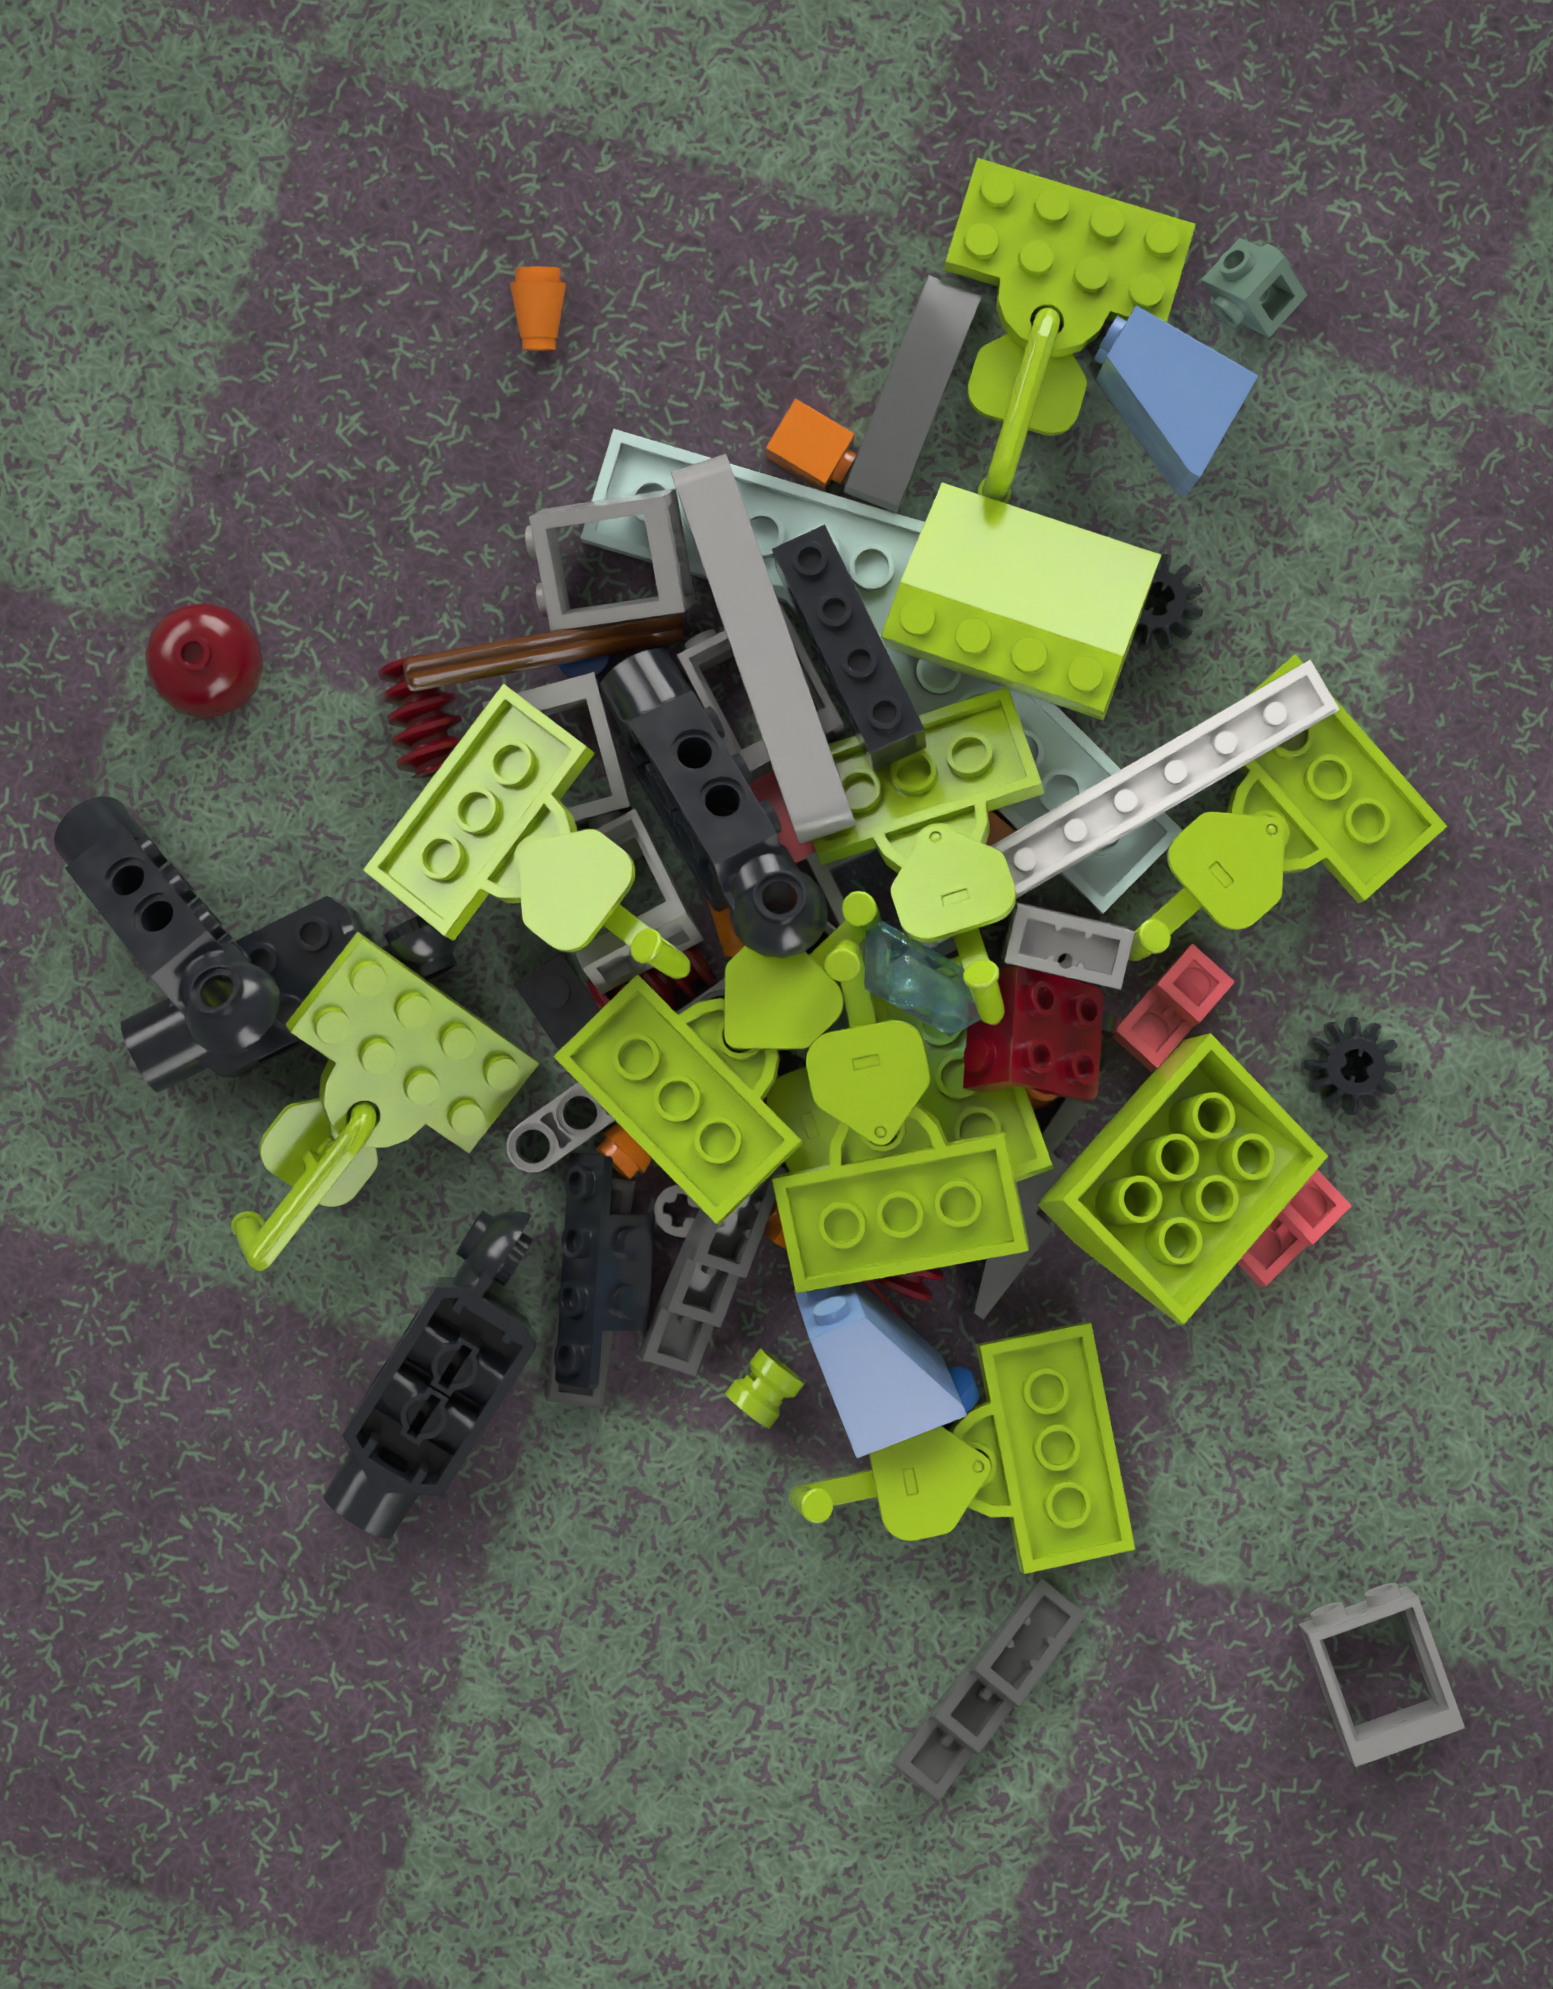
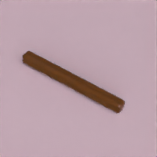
(540, 651)

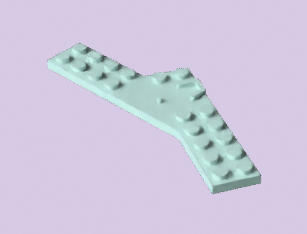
(876, 553)

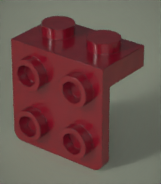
(1043, 1040)

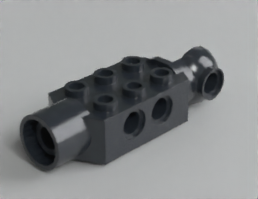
(710, 807)
(174, 941)
(297, 955)
(437, 1384)

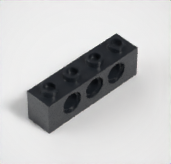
(849, 648)

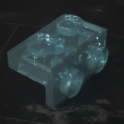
(917, 980)

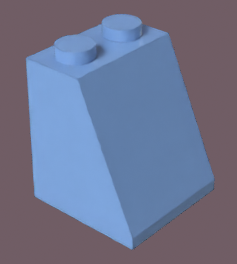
(1171, 393)
(877, 1368)

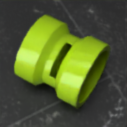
(764, 1388)

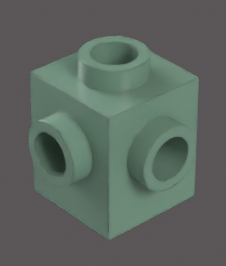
(1254, 287)

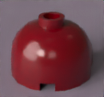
(204, 660)

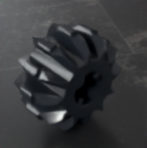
(1174, 612)
(1370, 1073)

